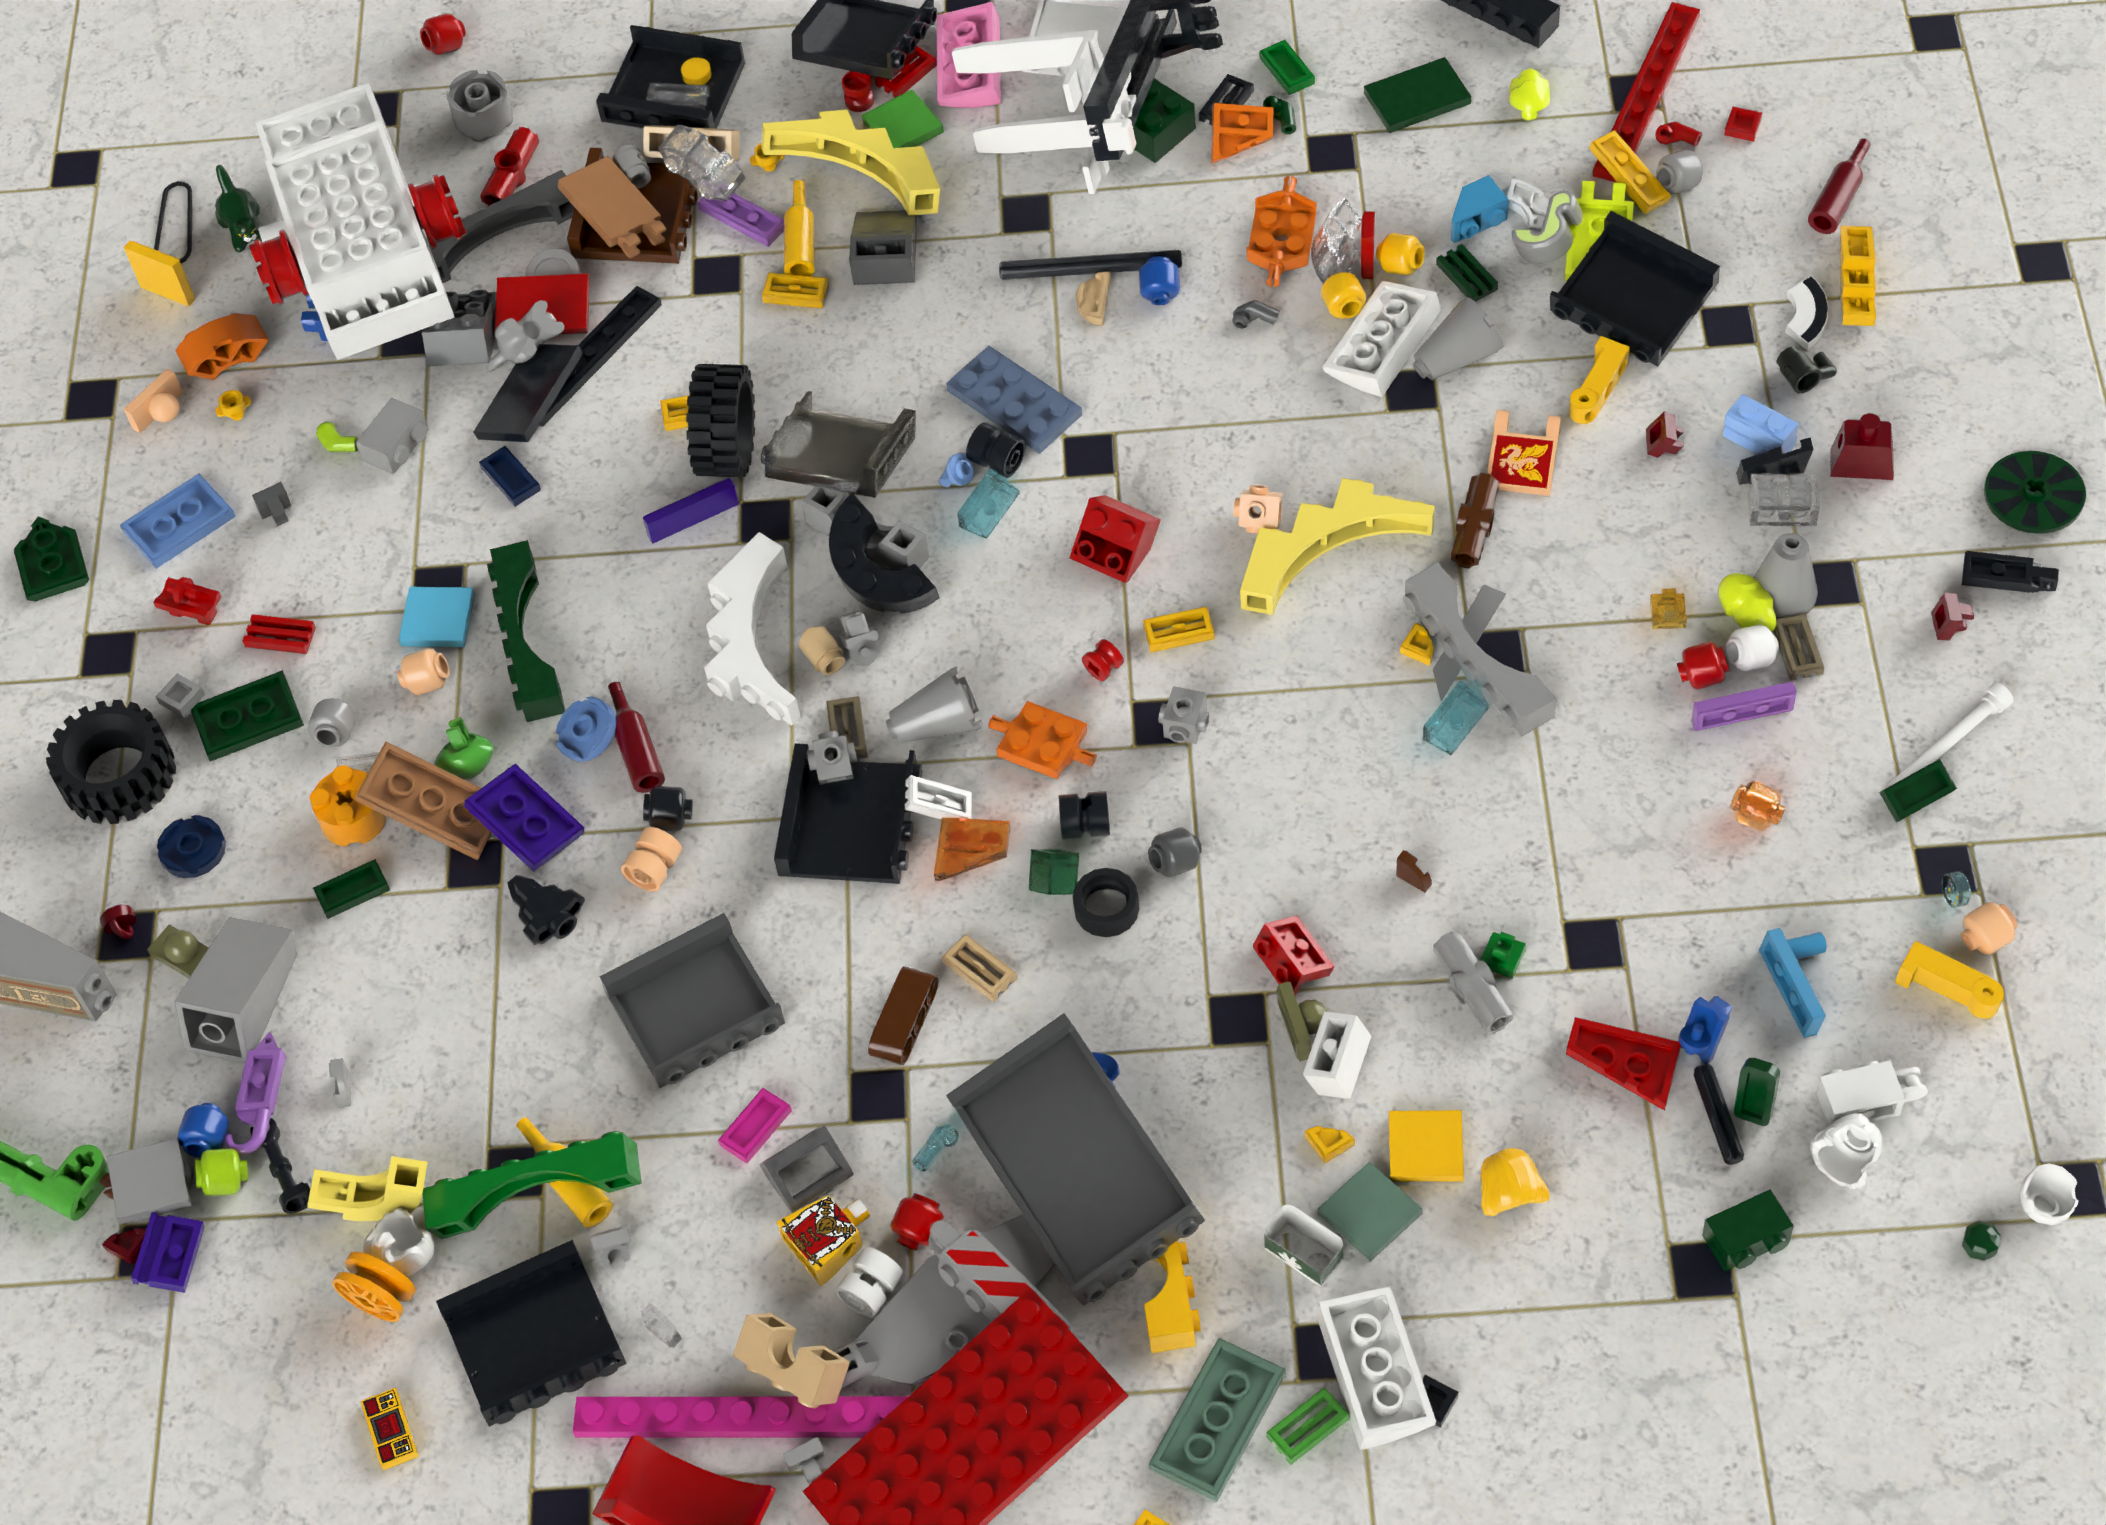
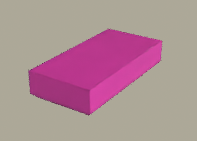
(754, 1125)

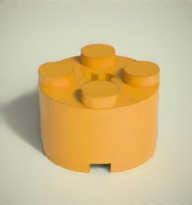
(337, 811)

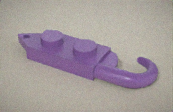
(258, 1092)

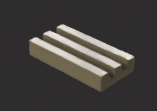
(1803, 669)
(844, 703)

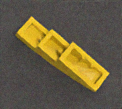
(1857, 276)

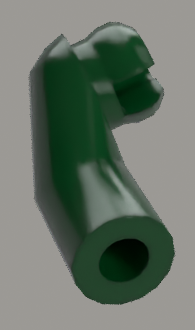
(1283, 112)

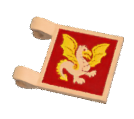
(1522, 460)

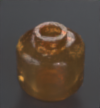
(1757, 805)

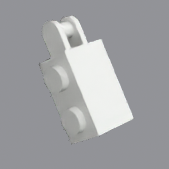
(1869, 1091)

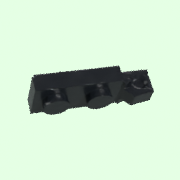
(2007, 573)

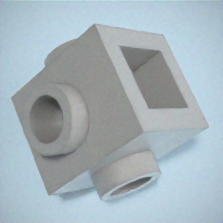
(1184, 715)
(836, 769)

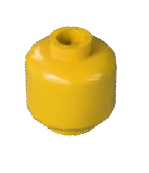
(1400, 254)
(1343, 295)

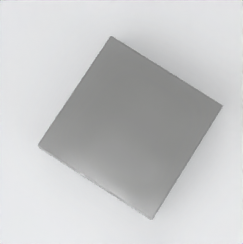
(148, 1180)

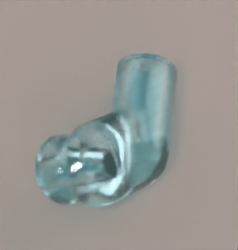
(941, 1136)

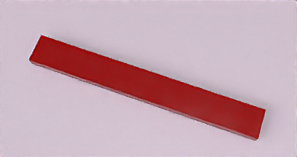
(1652, 79)

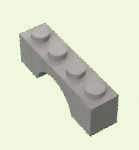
(889, 545)

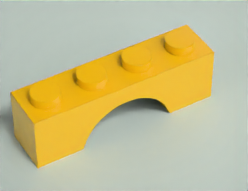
(1168, 1314)

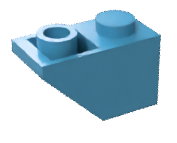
(1478, 208)

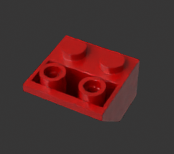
(1114, 537)

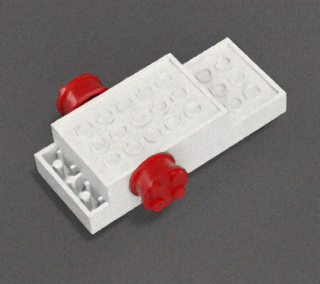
(352, 224)

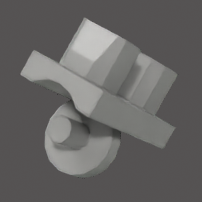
(859, 638)

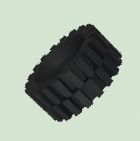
(720, 420)
(100, 732)

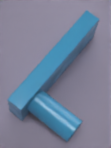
(1790, 979)

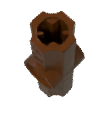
(1475, 520)

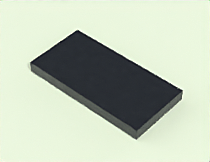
(528, 394)

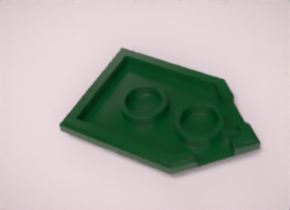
(50, 560)

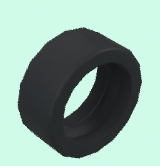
(1106, 879)

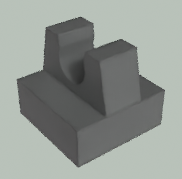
(273, 503)

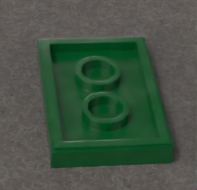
(1417, 94)
(246, 716)

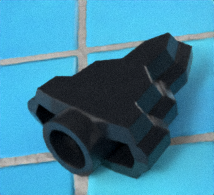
(544, 909)

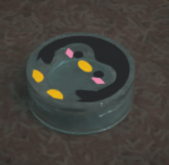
(1956, 889)

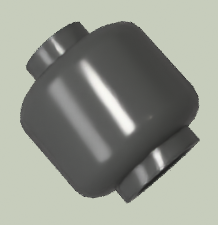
(1174, 852)

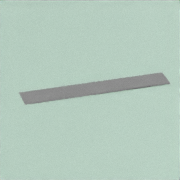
(1475, 623)

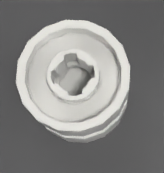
(867, 1285)

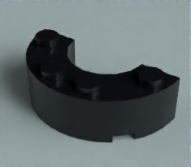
(874, 587)

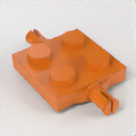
(1042, 740)

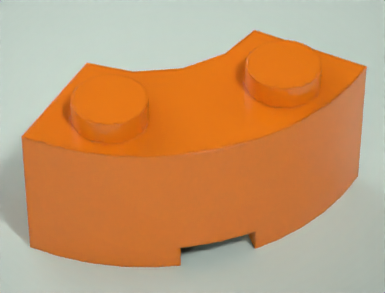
(221, 345)

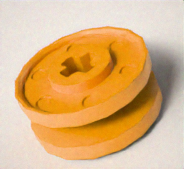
(374, 1286)

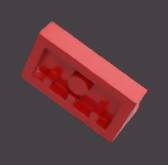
(1291, 952)

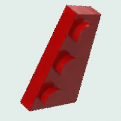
(1627, 1057)

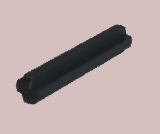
(1718, 1114)

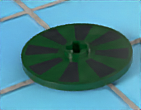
(2038, 513)

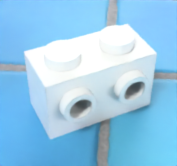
(1337, 1055)

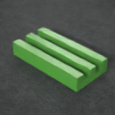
(1317, 1436)

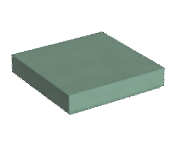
(1370, 1211)

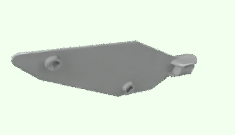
(931, 1319)

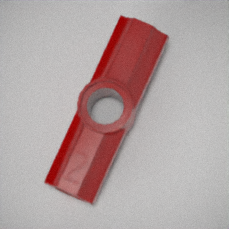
(510, 166)

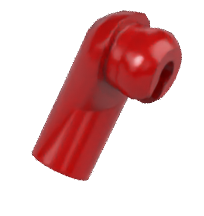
(1676, 132)

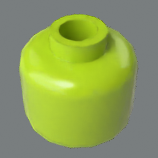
(220, 1172)

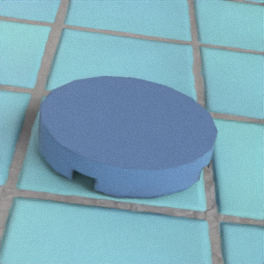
(586, 729)

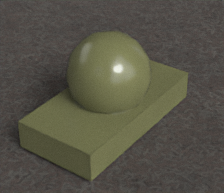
(178, 950)
(1299, 1019)

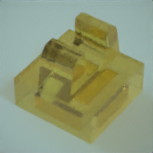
(1668, 609)

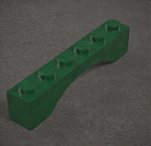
(536, 681)

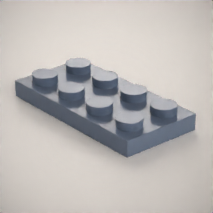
(1014, 399)

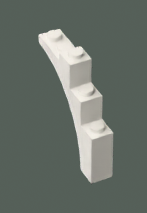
(739, 595)

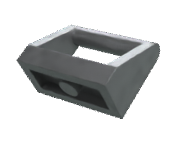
(795, 1151)

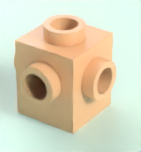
(1268, 502)

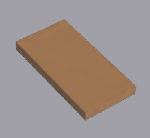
(424, 799)

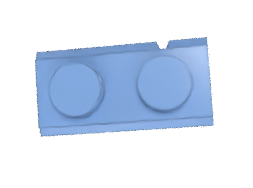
(1759, 427)

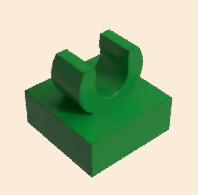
(1503, 954)

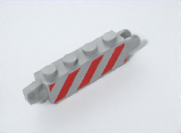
(979, 1271)

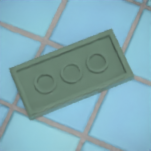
(1217, 1419)

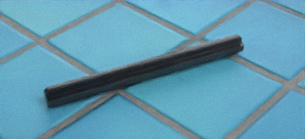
(1082, 264)

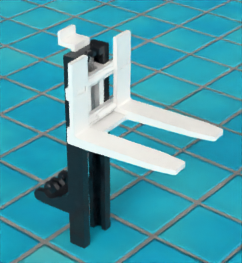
(1108, 85)

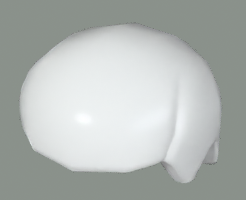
(2048, 1194)

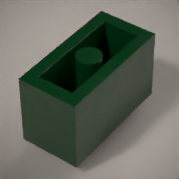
(1748, 1231)

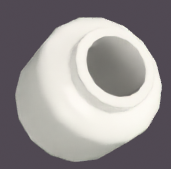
(1752, 648)

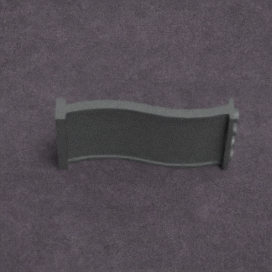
(1075, 1160)

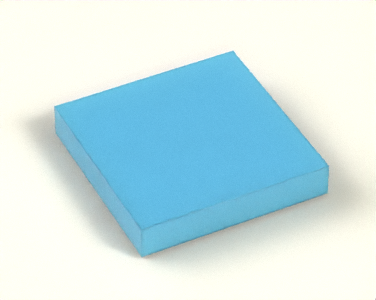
(436, 617)

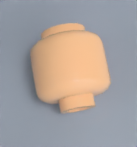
(423, 671)
(1989, 928)

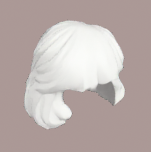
(1847, 1150)
(400, 1242)

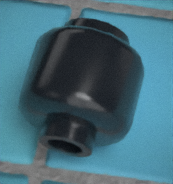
(667, 808)

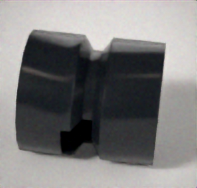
(994, 449)
(1084, 815)

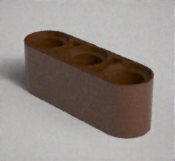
(903, 1015)

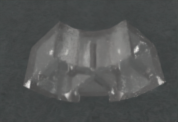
(692, 157)
(1334, 243)

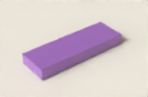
(745, 218)
(1743, 706)

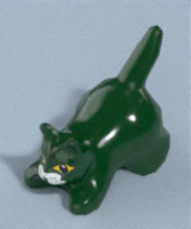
(237, 211)

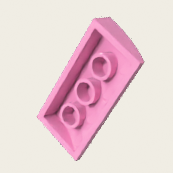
(958, 30)

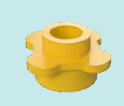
(766, 162)
(232, 405)

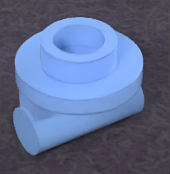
(958, 471)

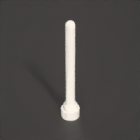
(1994, 700)

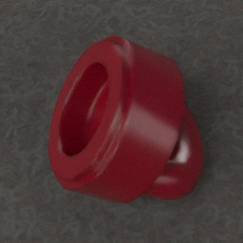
(119, 921)

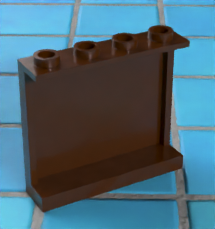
(671, 198)

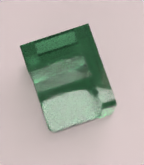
(1053, 871)

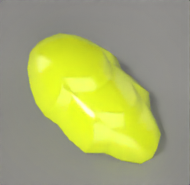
(1529, 93)
(1746, 601)

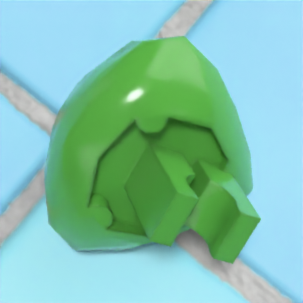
(465, 753)

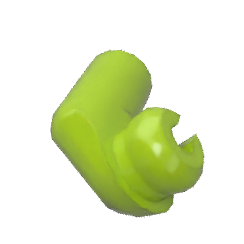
(333, 441)

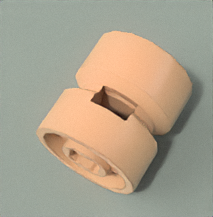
(652, 857)

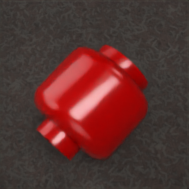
(442, 34)
(1703, 665)
(914, 1220)

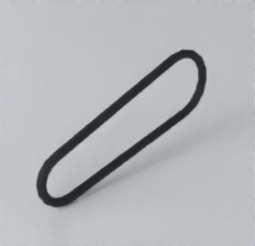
(189, 218)

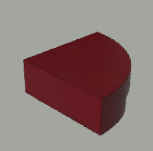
(126, 1244)

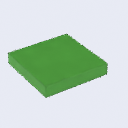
(905, 120)

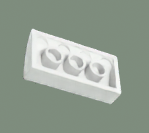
(1383, 337)
(1375, 1367)

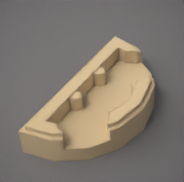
(1093, 297)

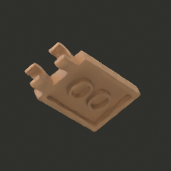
(612, 205)

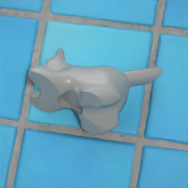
(520, 339)

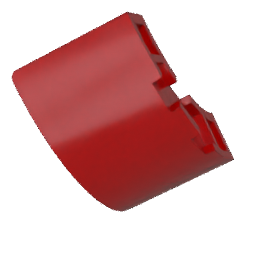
(665, 1490)

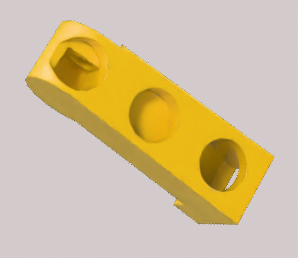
(1610, 362)
(1951, 979)

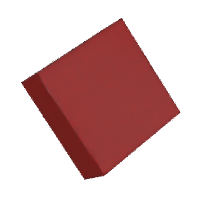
(1743, 124)

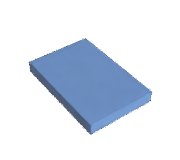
(177, 520)

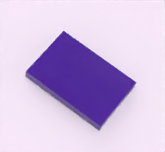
(524, 817)

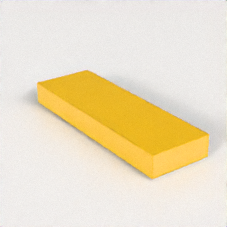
(1629, 169)

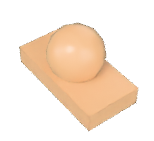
(155, 402)

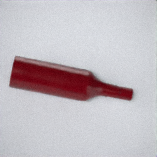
(1838, 191)
(635, 744)

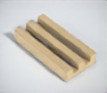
(999, 985)

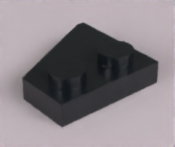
(1776, 462)

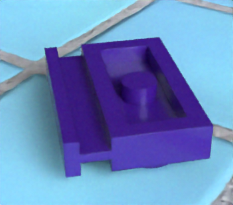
(168, 1252)

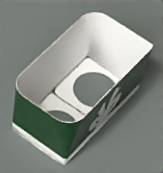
(1292, 1220)

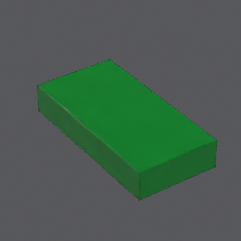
(1287, 67)

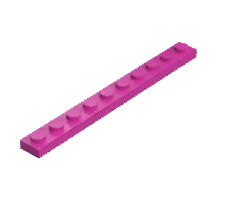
(728, 1417)

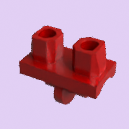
(187, 599)

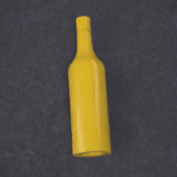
(799, 235)
(585, 1201)

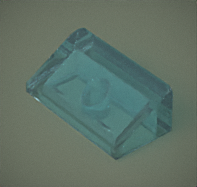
(987, 504)
(1454, 718)

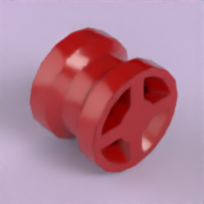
(1102, 660)

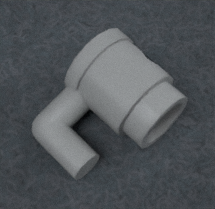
(633, 165)

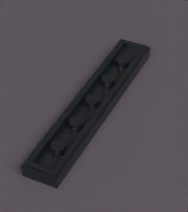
(605, 341)

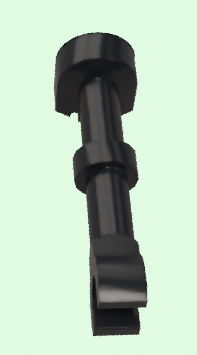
(294, 1196)

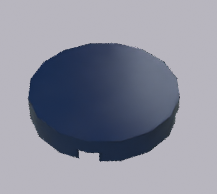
(191, 846)

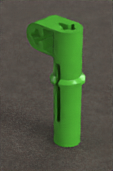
(53, 1187)

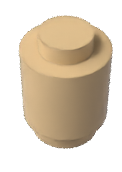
(822, 650)

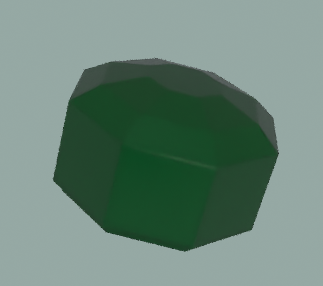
(1981, 1240)

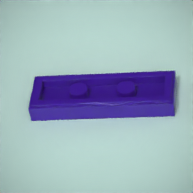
(690, 510)

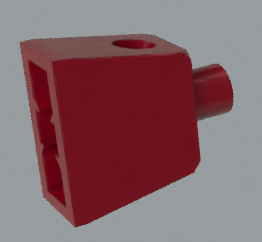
(1863, 449)

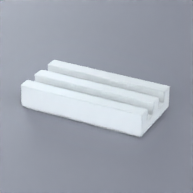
(938, 805)

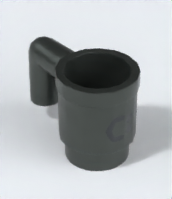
(1801, 371)

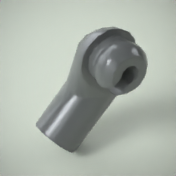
(1253, 310)

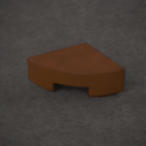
(1411, 873)

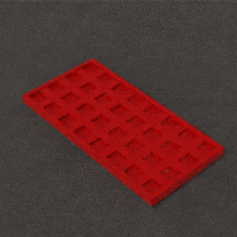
(974, 1428)

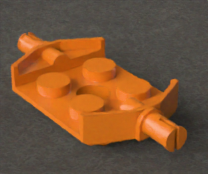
(1277, 215)

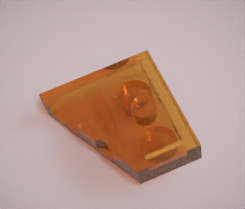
(969, 845)

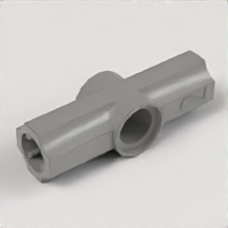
(1472, 982)

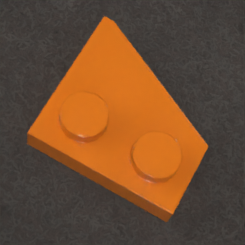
(1239, 129)

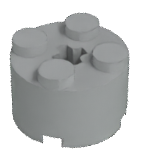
(479, 104)

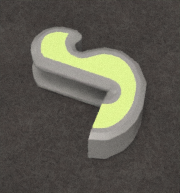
(1555, 236)

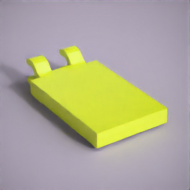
(1593, 221)

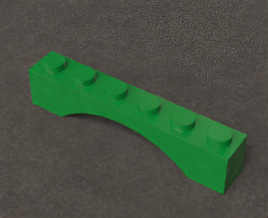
(464, 1202)

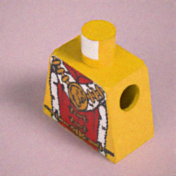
(824, 1235)

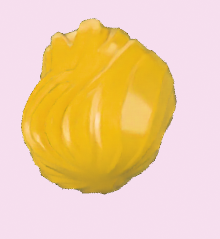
(1510, 1181)

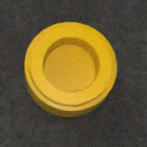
(696, 71)

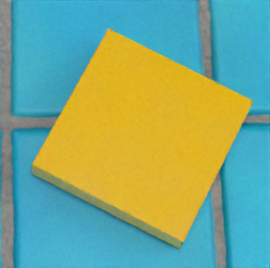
(159, 273)
(1426, 1146)

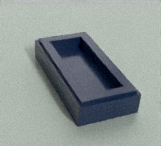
(510, 476)

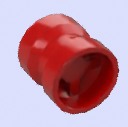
(857, 91)

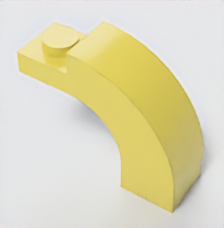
(370, 1196)

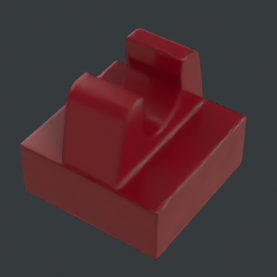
(1663, 435)
(1950, 616)

